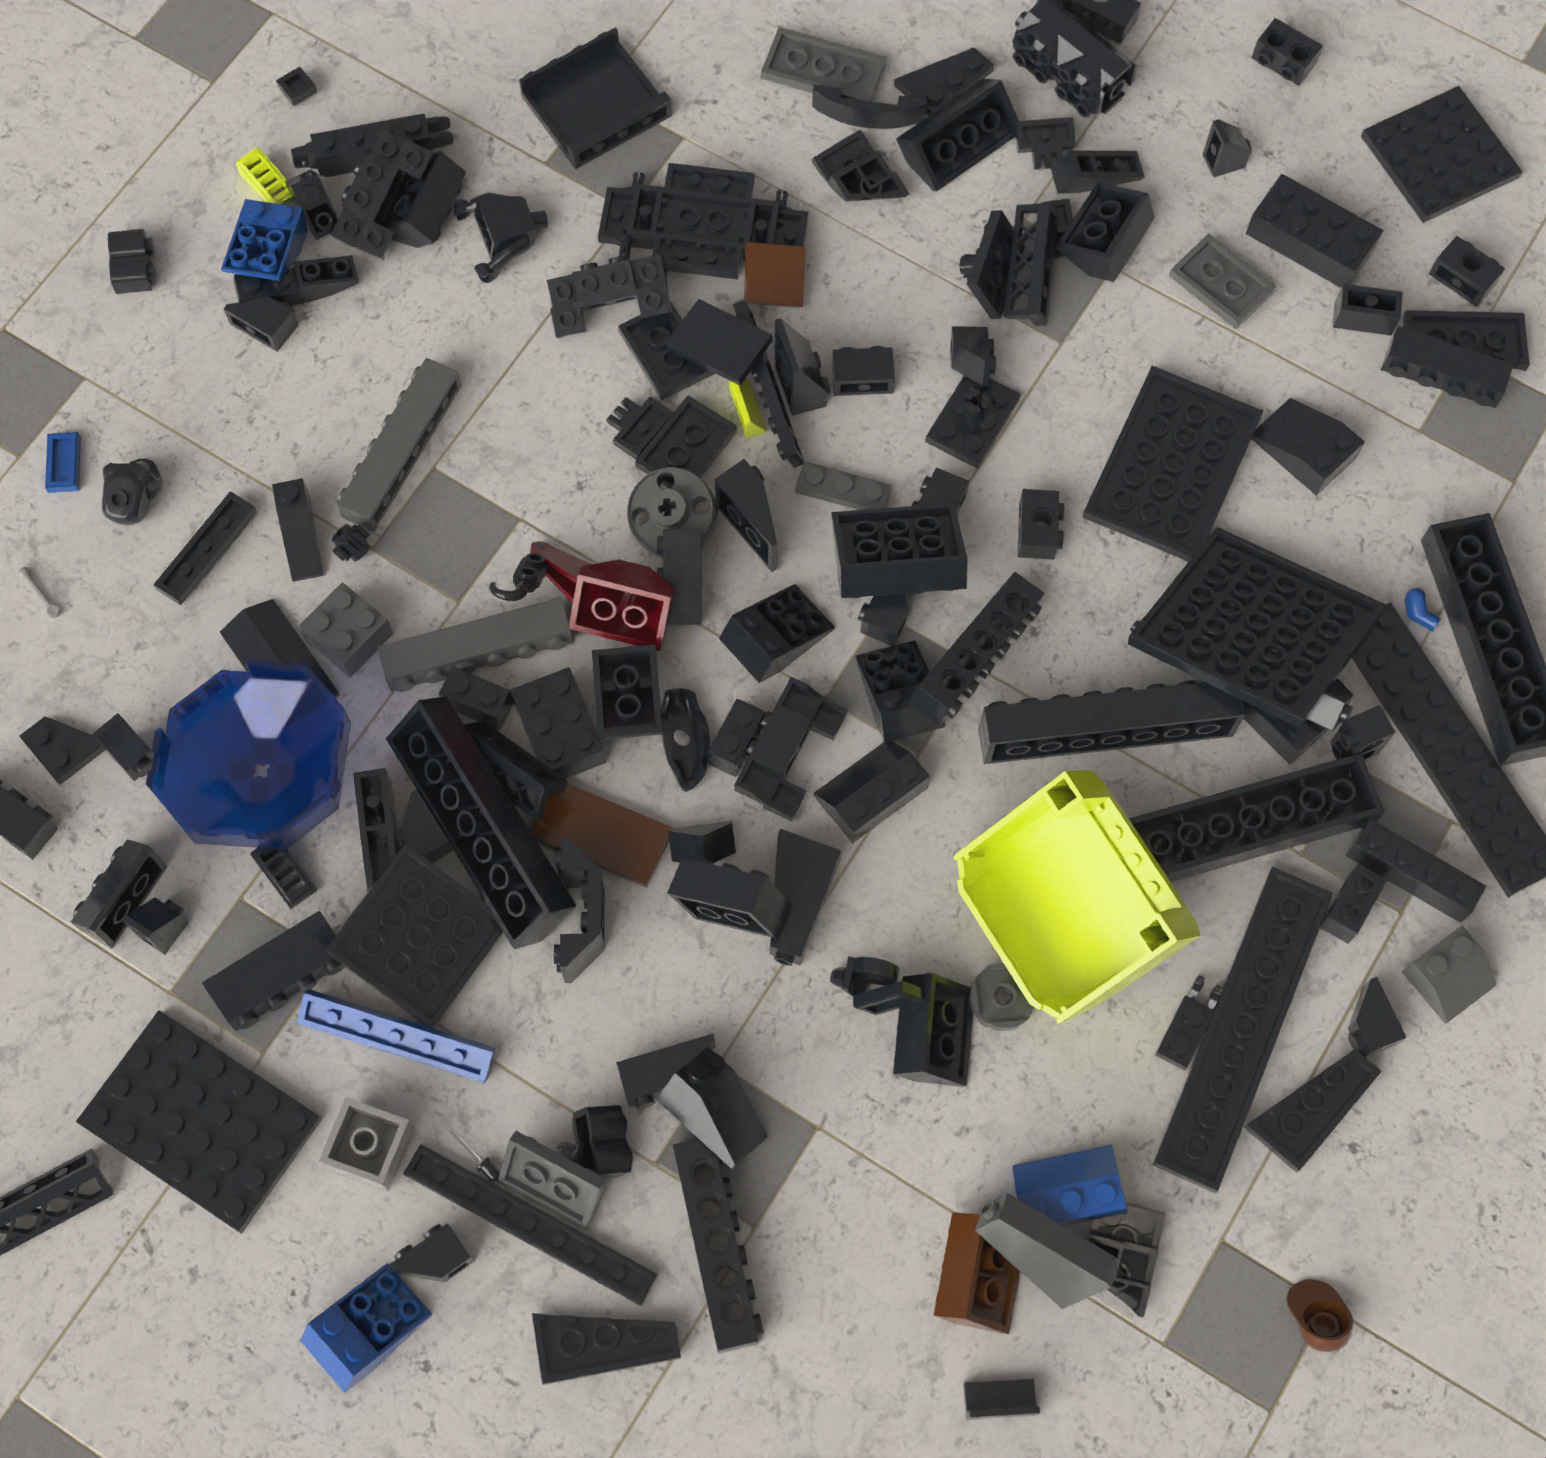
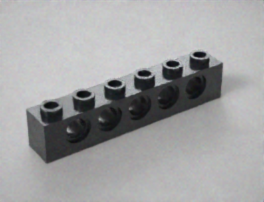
(976, 649)
(727, 1334)

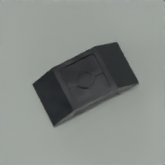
(580, 950)

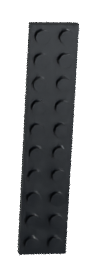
(1453, 754)
(1242, 1030)

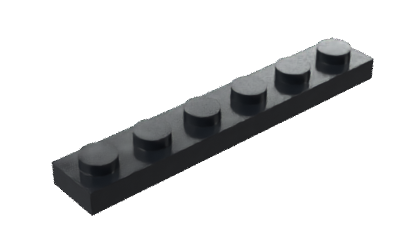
(772, 398)

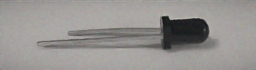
(485, 1166)

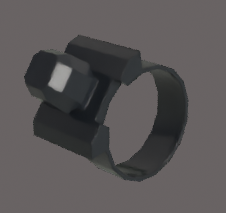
(864, 970)

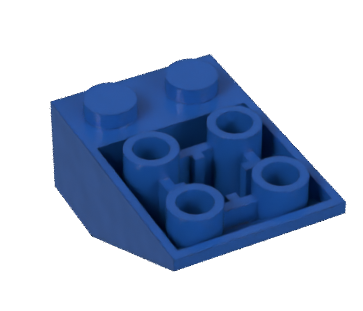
(265, 240)
(364, 1327)

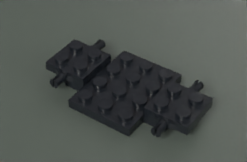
(698, 219)

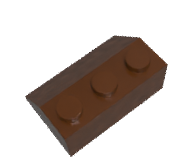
(975, 1280)

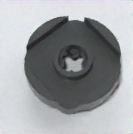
(991, 1012)

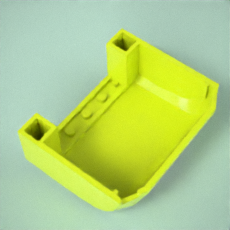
(1072, 897)

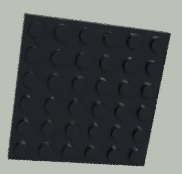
(1257, 626)

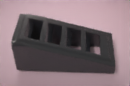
(260, 855)

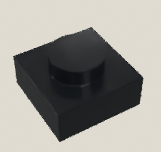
(296, 86)

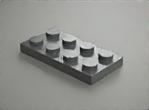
(809, 61)

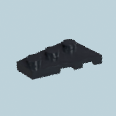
(945, 78)

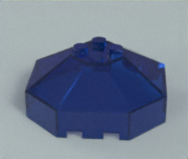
(243, 720)

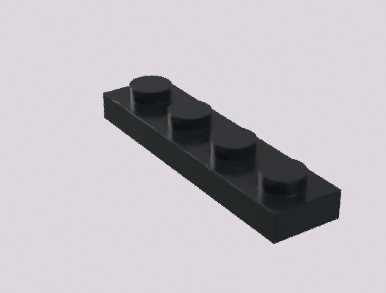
(205, 548)

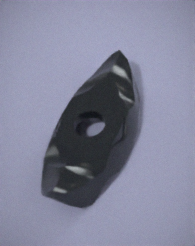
(683, 713)

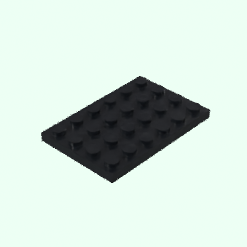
(1172, 464)
(199, 1121)

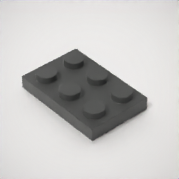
(1222, 281)

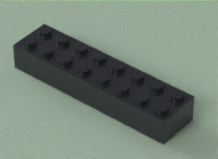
(1491, 633)
(1107, 721)
(1261, 818)
(480, 822)

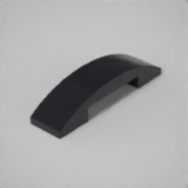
(866, 113)

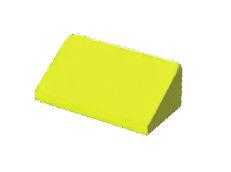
(747, 408)

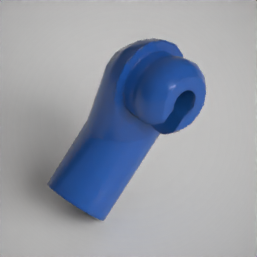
(1417, 610)

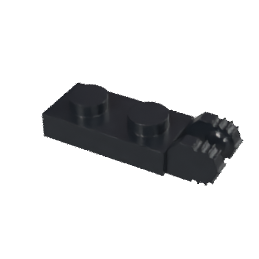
(1188, 1026)

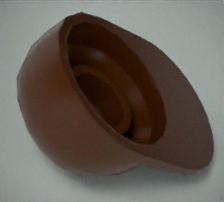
(1321, 1315)

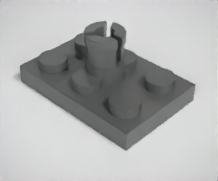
(552, 1178)

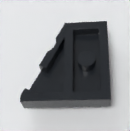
(61, 747)

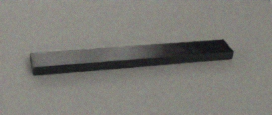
(530, 1225)

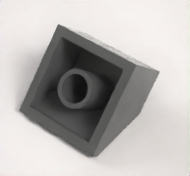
(1452, 974)

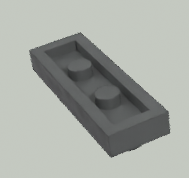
(842, 487)

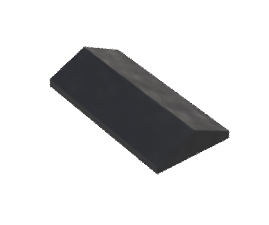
(266, 634)

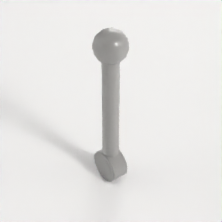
(52, 609)

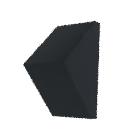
(706, 841)

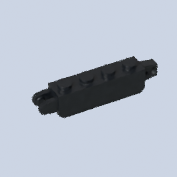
(341, 149)

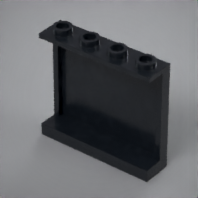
(594, 99)

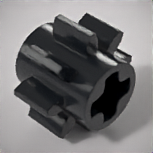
(351, 542)

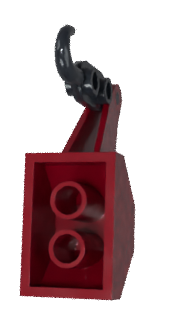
(608, 597)

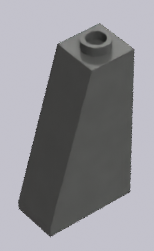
(1046, 1251)

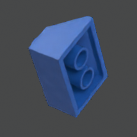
(1073, 1186)

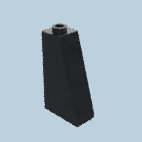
(804, 875)

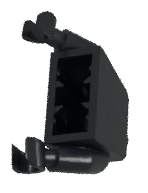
(505, 227)

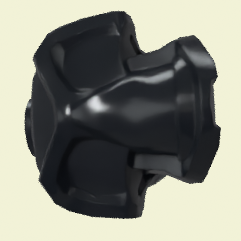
(129, 490)

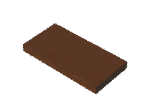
(605, 832)

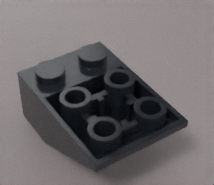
(775, 632)
(890, 681)

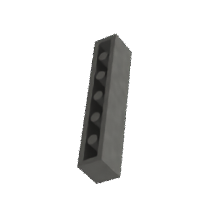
(399, 444)
(475, 644)

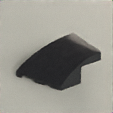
(858, 171)
(1134, 1242)

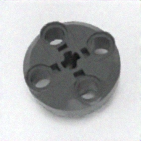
(684, 496)

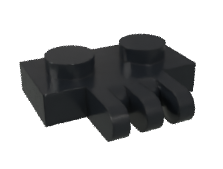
(1045, 139)
(638, 424)

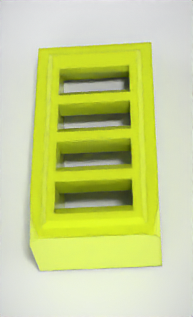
(254, 165)

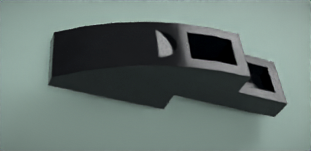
(303, 283)

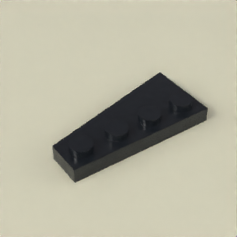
(1489, 333)
(1308, 1115)
(594, 1346)

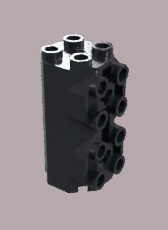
(1081, 62)

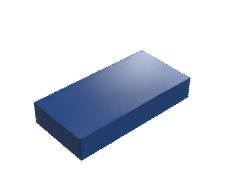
(63, 462)

